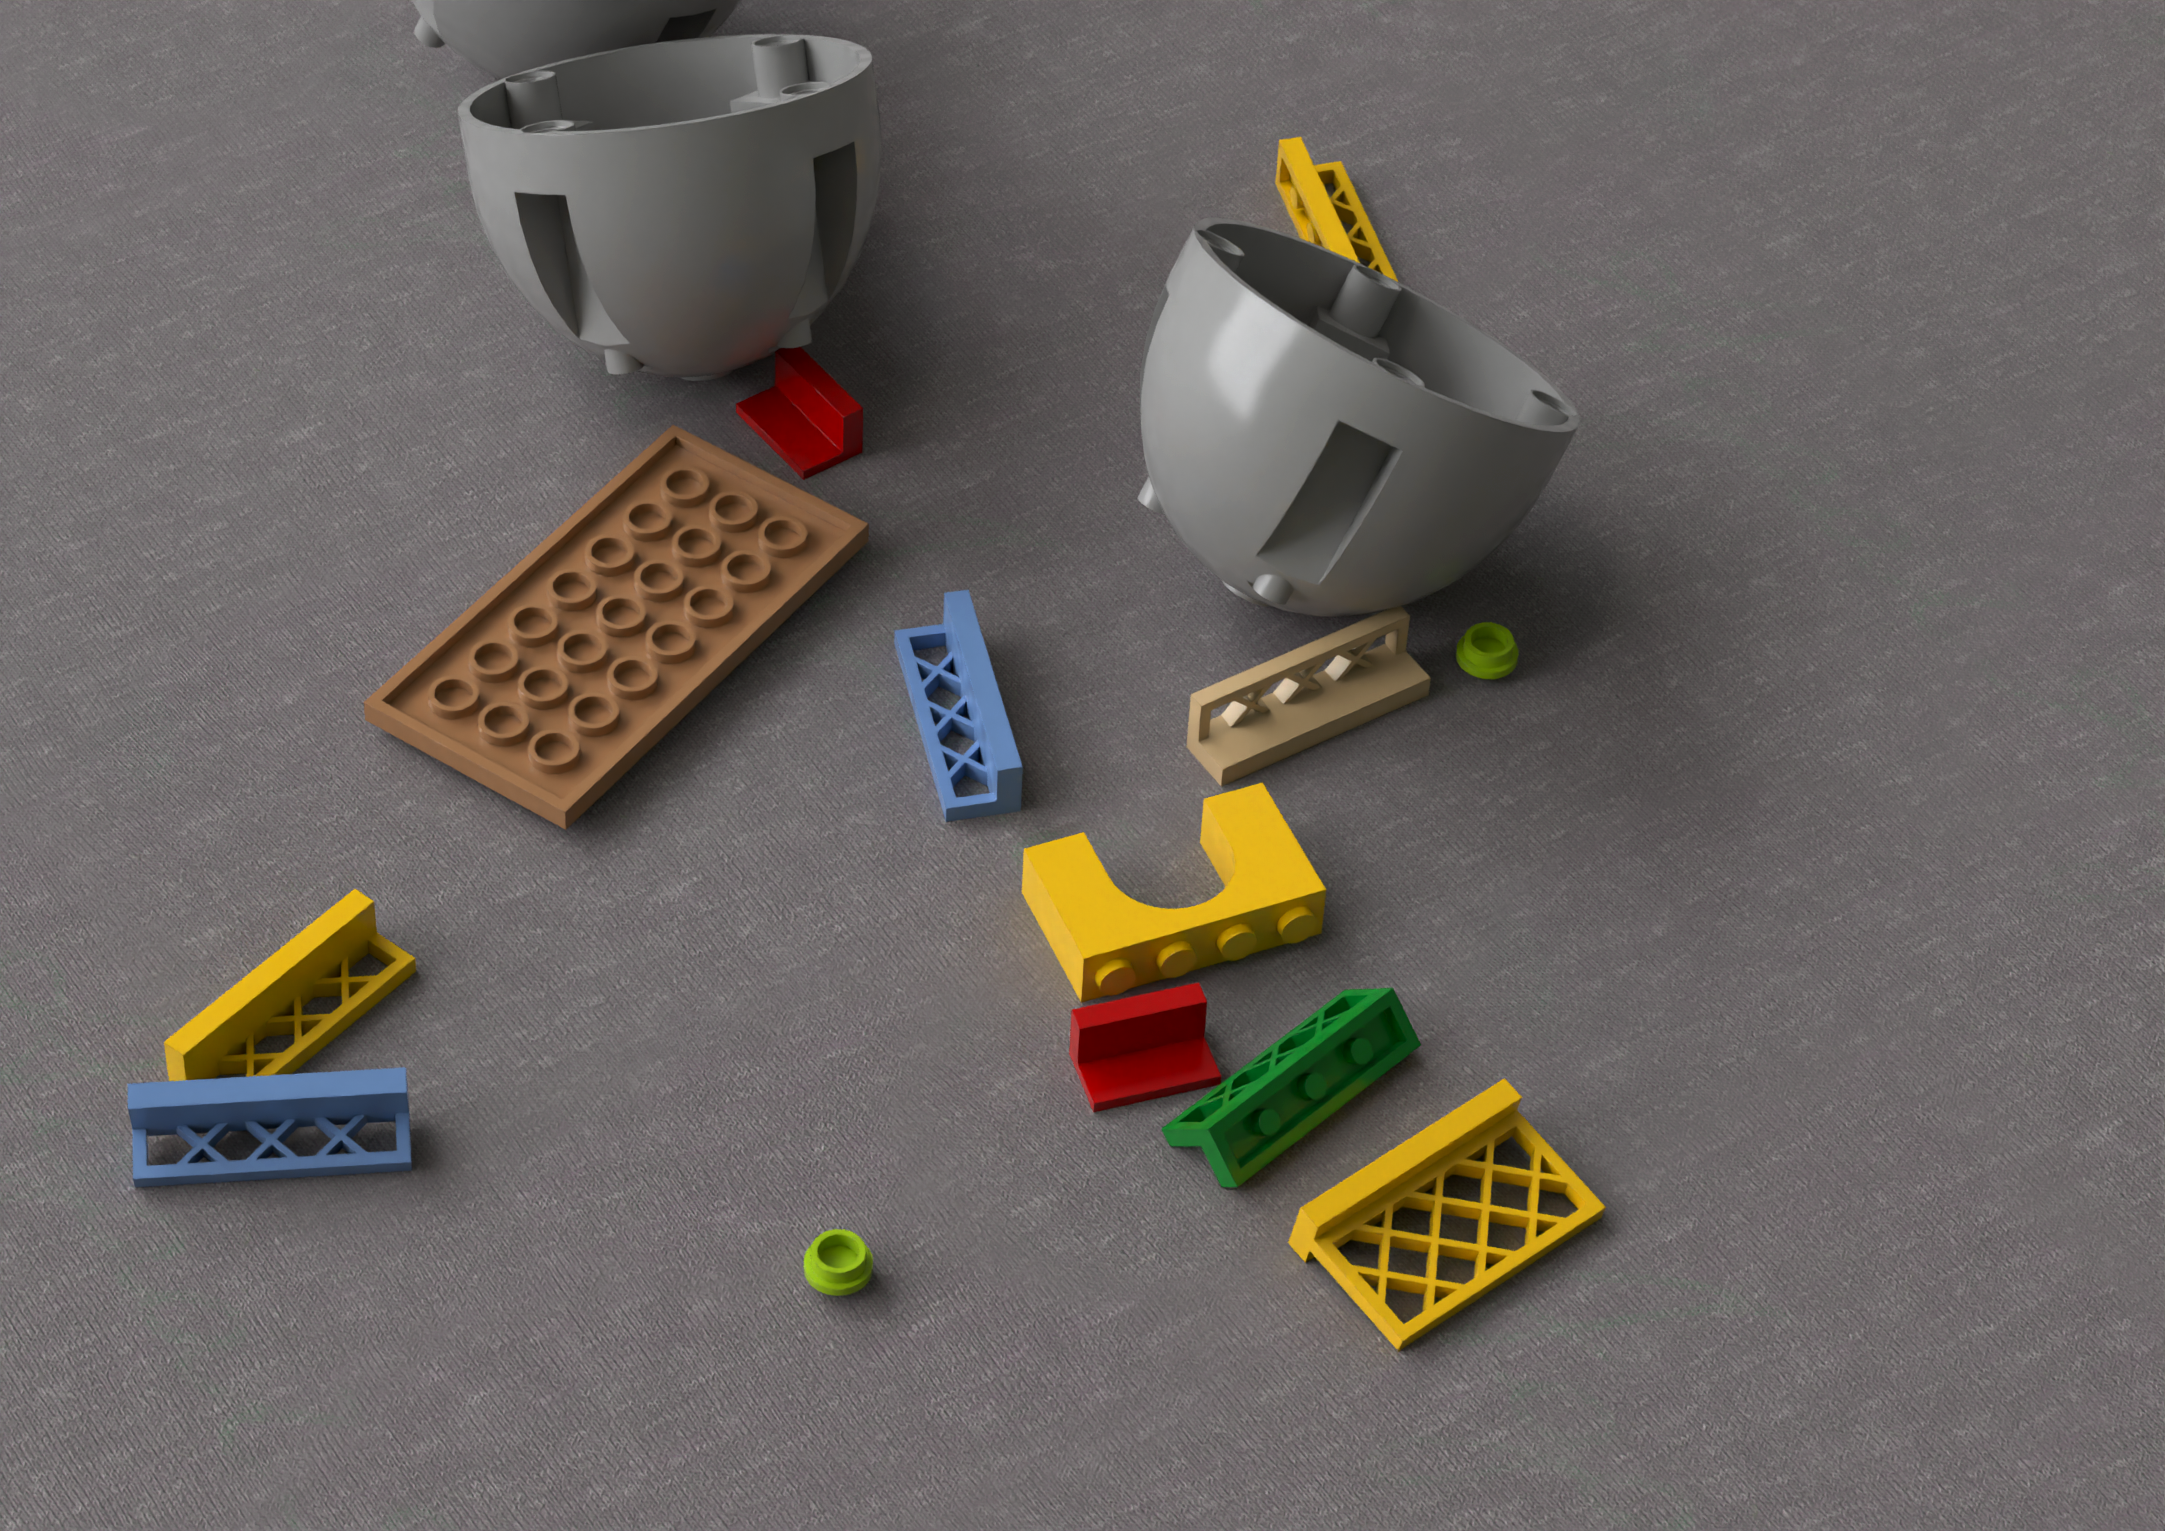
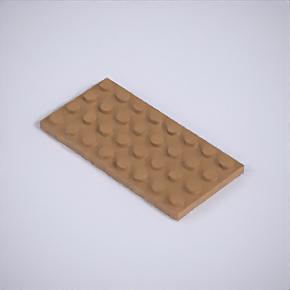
(616, 625)

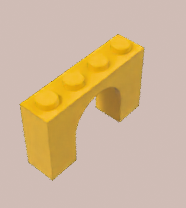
(1120, 944)

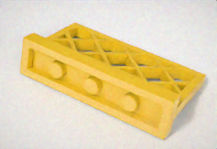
(1401, 1181)

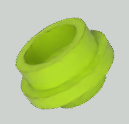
(1487, 651)
(838, 1263)

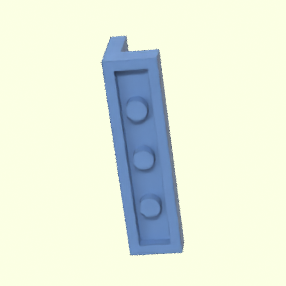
(979, 701)
(269, 1103)

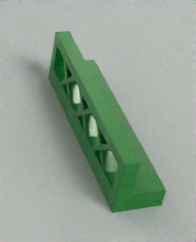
(1296, 1083)

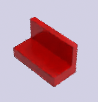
(805, 415)
(1142, 1047)

